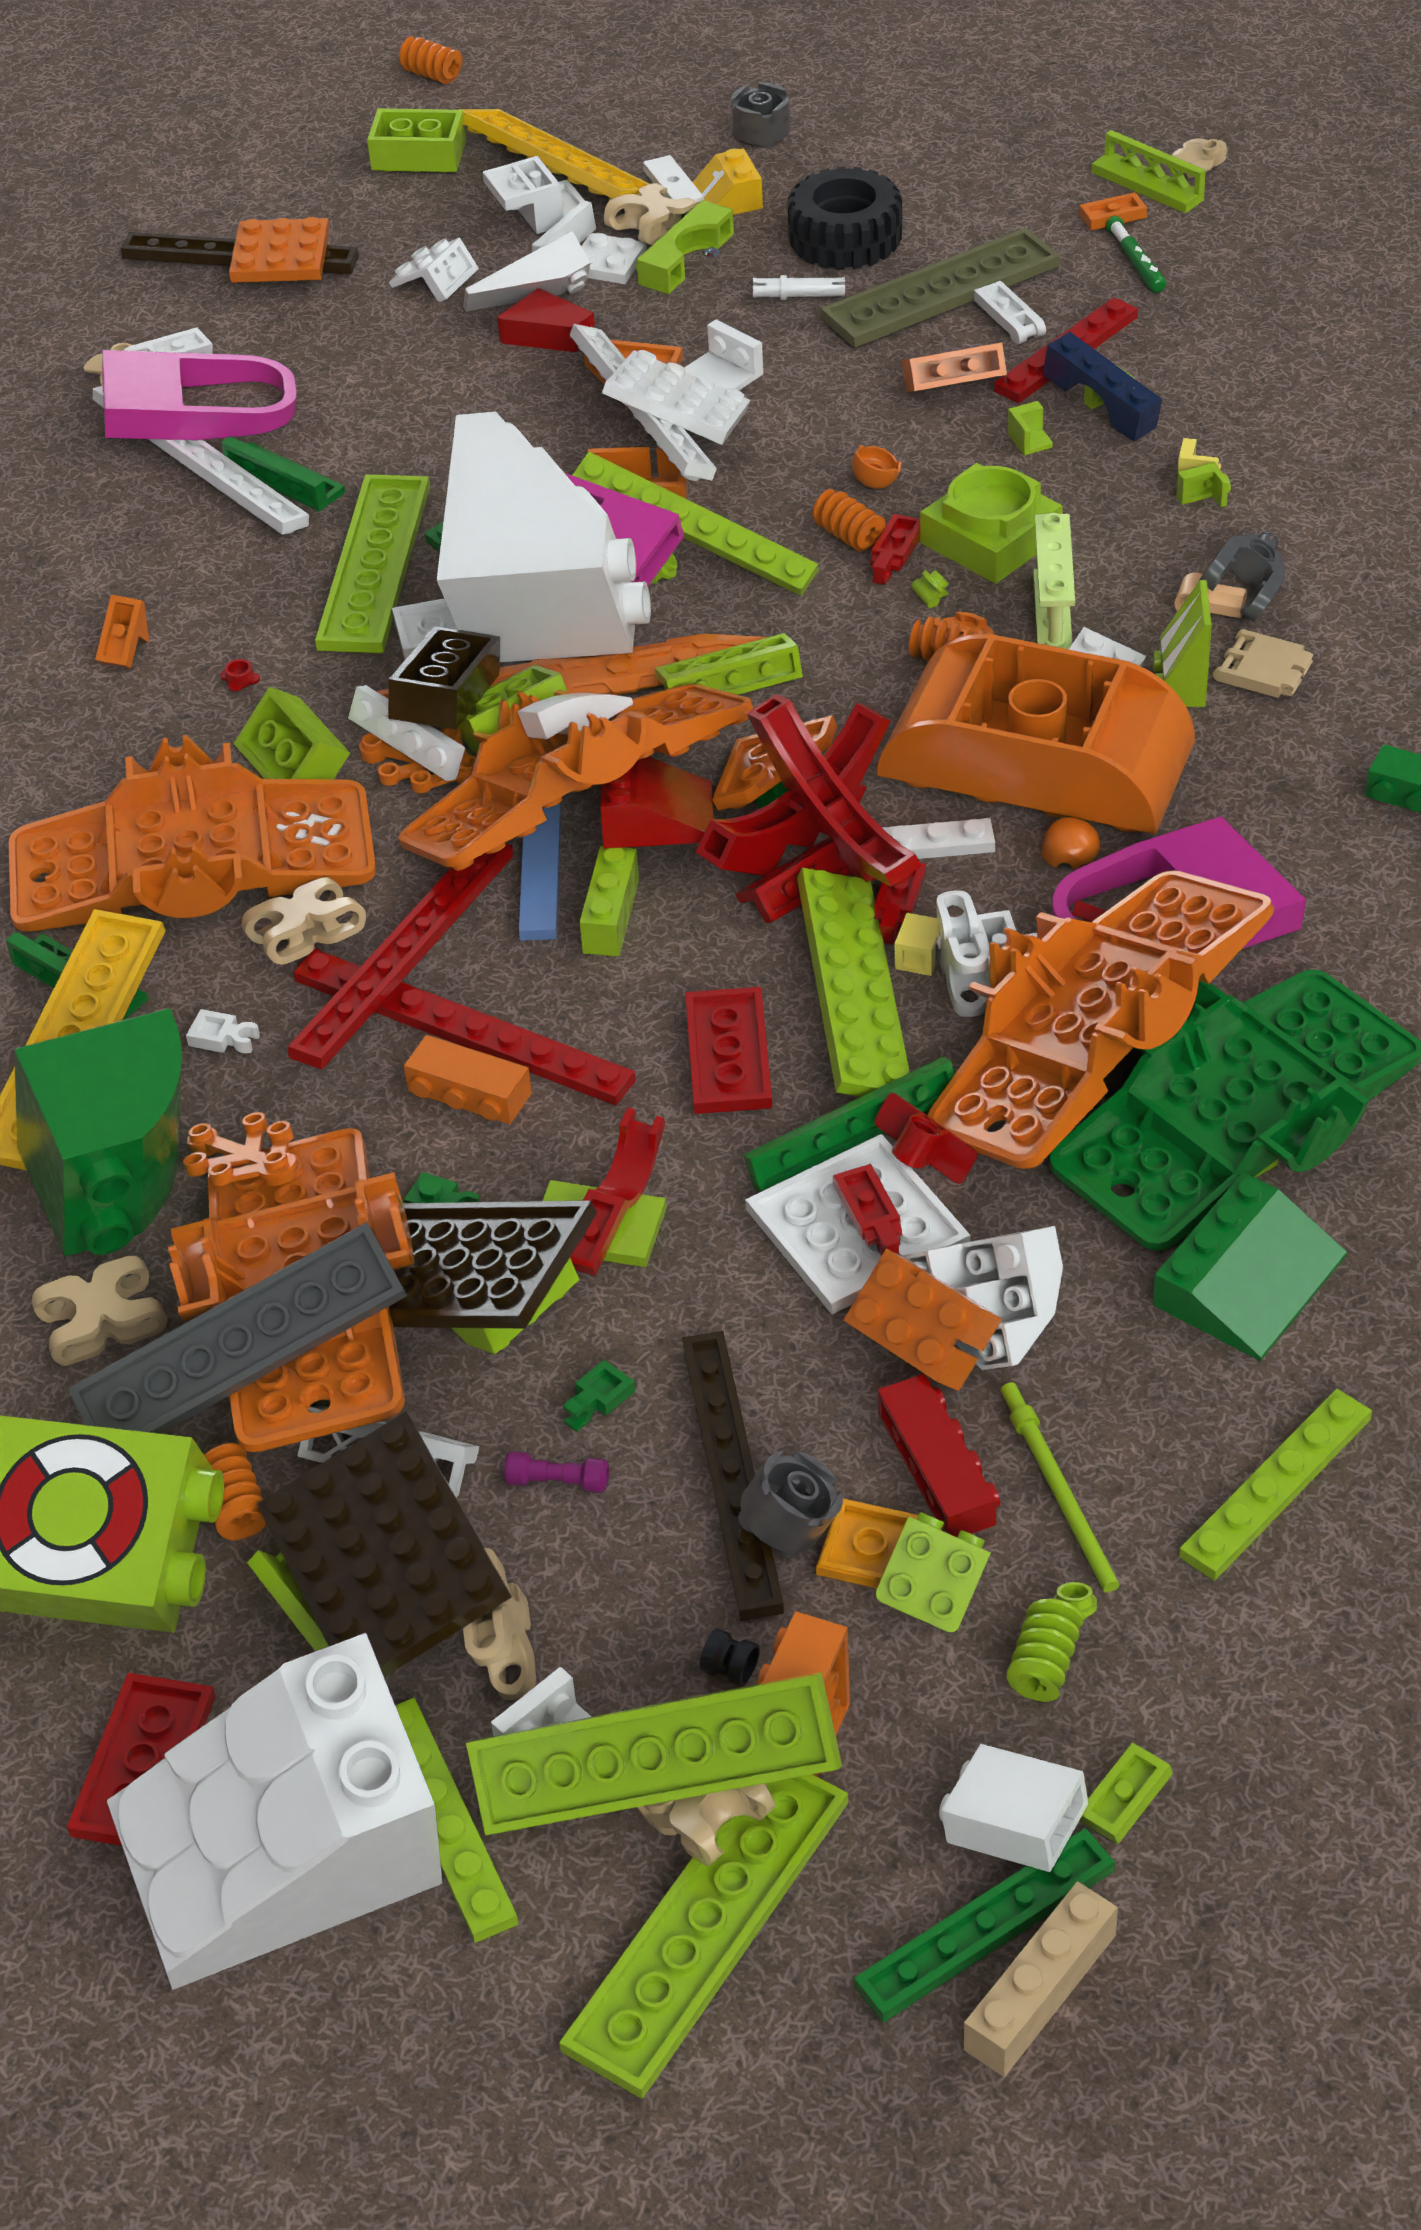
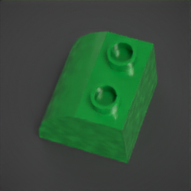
(101, 1128)

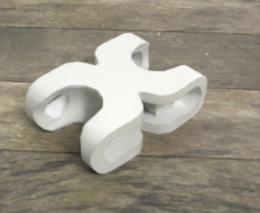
(961, 951)

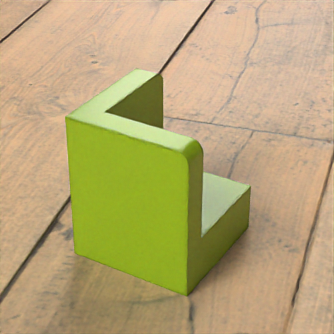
(1026, 428)

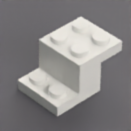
(532, 191)

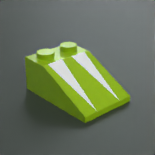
(1186, 648)

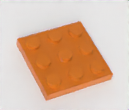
(279, 250)

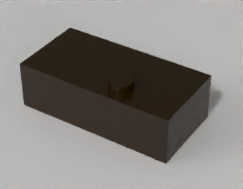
(444, 677)

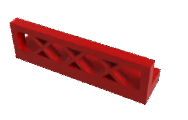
(779, 890)

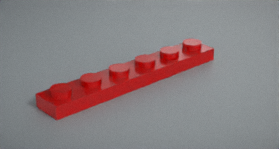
(1092, 329)

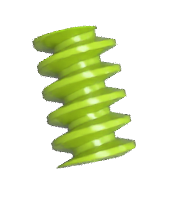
(1044, 1649)

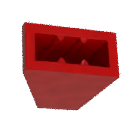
(543, 322)

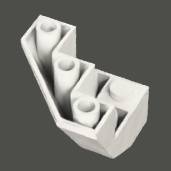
(1009, 1276)

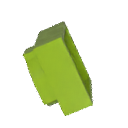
(987, 520)

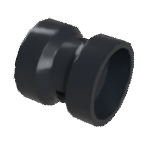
(729, 1657)

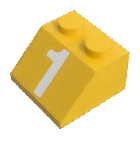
(731, 182)

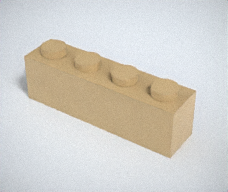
(1040, 1979)

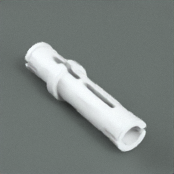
(798, 287)

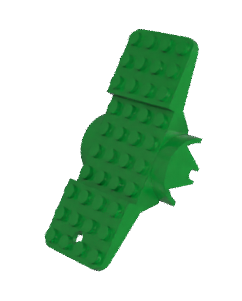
(1231, 1098)

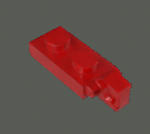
(894, 546)
(897, 901)
(869, 1207)

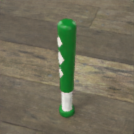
(1142, 263)

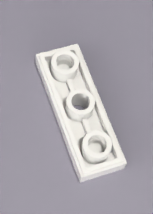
(670, 175)
(578, 220)

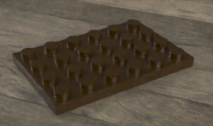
(485, 1261)
(384, 1547)

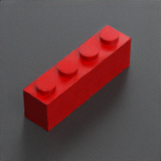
(937, 1456)

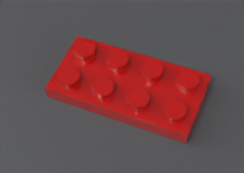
(728, 1050)
(144, 1725)

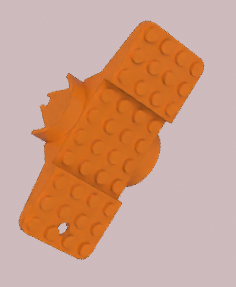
(524, 773)
(186, 842)
(1081, 1000)
(263, 1230)

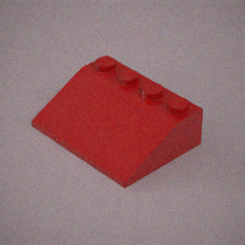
(655, 806)

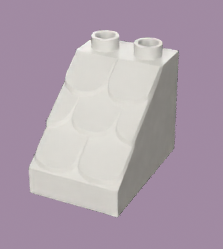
(532, 552)
(280, 1816)

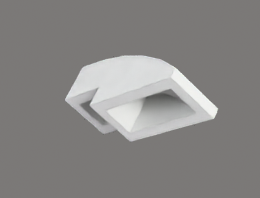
(555, 713)

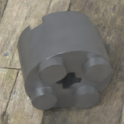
(760, 114)
(790, 1502)

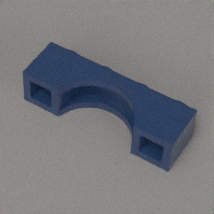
(1130, 405)

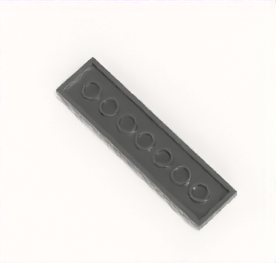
(242, 1337)

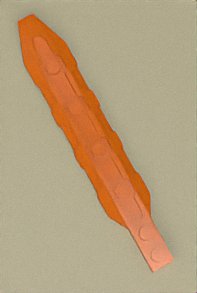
(626, 671)

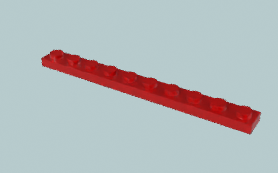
(394, 960)
(479, 1031)

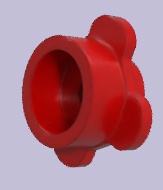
(239, 674)

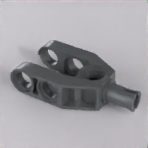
(1255, 563)

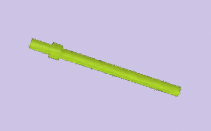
(1027, 1423)

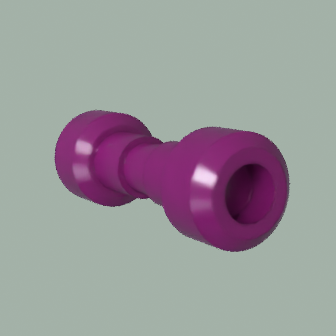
(521, 1469)

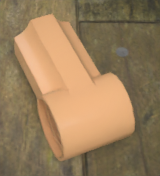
(1222, 600)

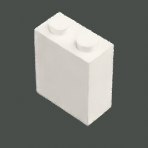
(1014, 1807)

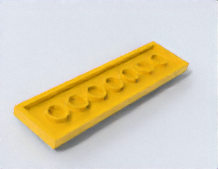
(554, 153)
(89, 994)

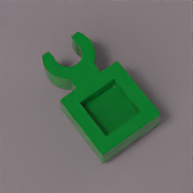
(438, 1190)

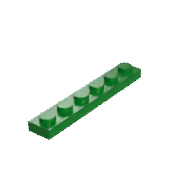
(842, 1127)
(980, 1928)

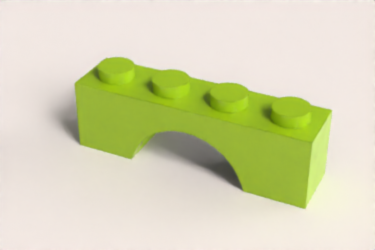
(702, 228)

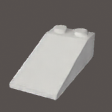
(553, 268)

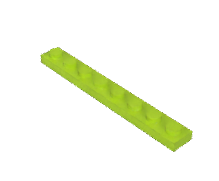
(707, 527)

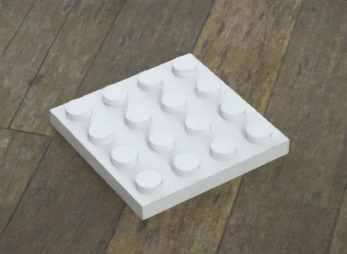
(677, 396)
(820, 1238)

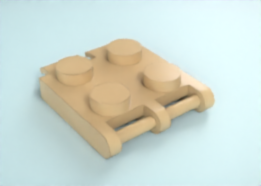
(1264, 664)

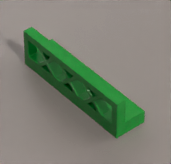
(283, 474)
(47, 965)

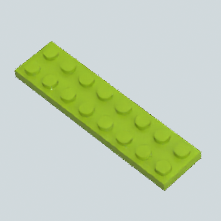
(373, 564)
(852, 982)
(654, 1754)
(699, 1936)

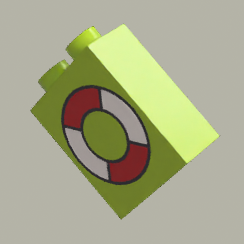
(102, 1522)

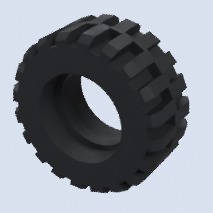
(845, 218)

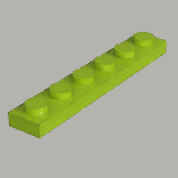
(1275, 1484)
(461, 1850)

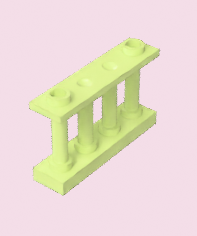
(1053, 580)

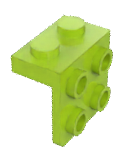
(933, 1572)

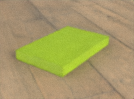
(636, 1231)

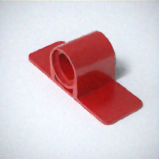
(924, 1141)

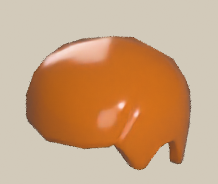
(875, 467)
(1070, 842)

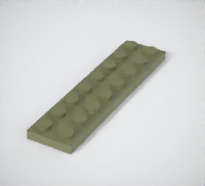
(938, 287)

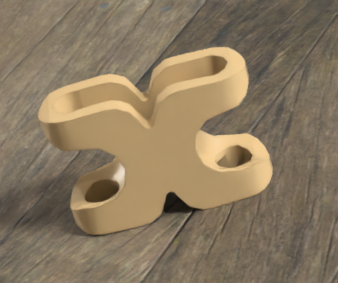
(647, 212)
(303, 920)
(99, 1310)
(502, 1640)
(702, 1815)

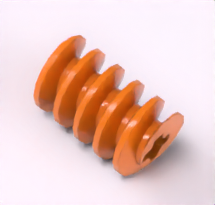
(430, 59)
(848, 519)
(927, 639)
(239, 1511)

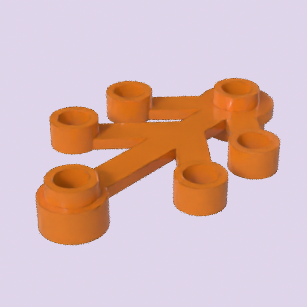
(376, 750)
(275, 1167)

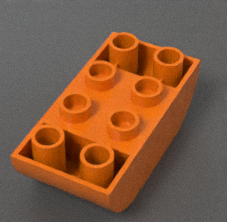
(1043, 732)

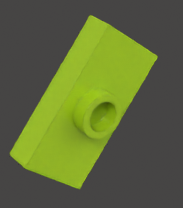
(1125, 1793)

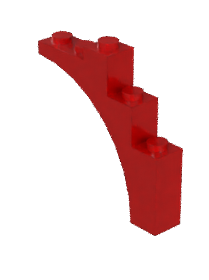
(834, 810)
(760, 838)

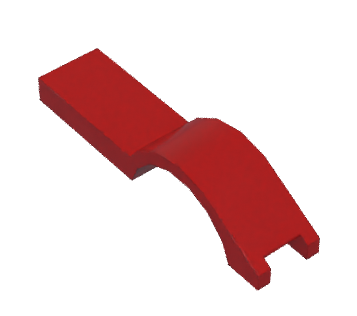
(620, 1189)

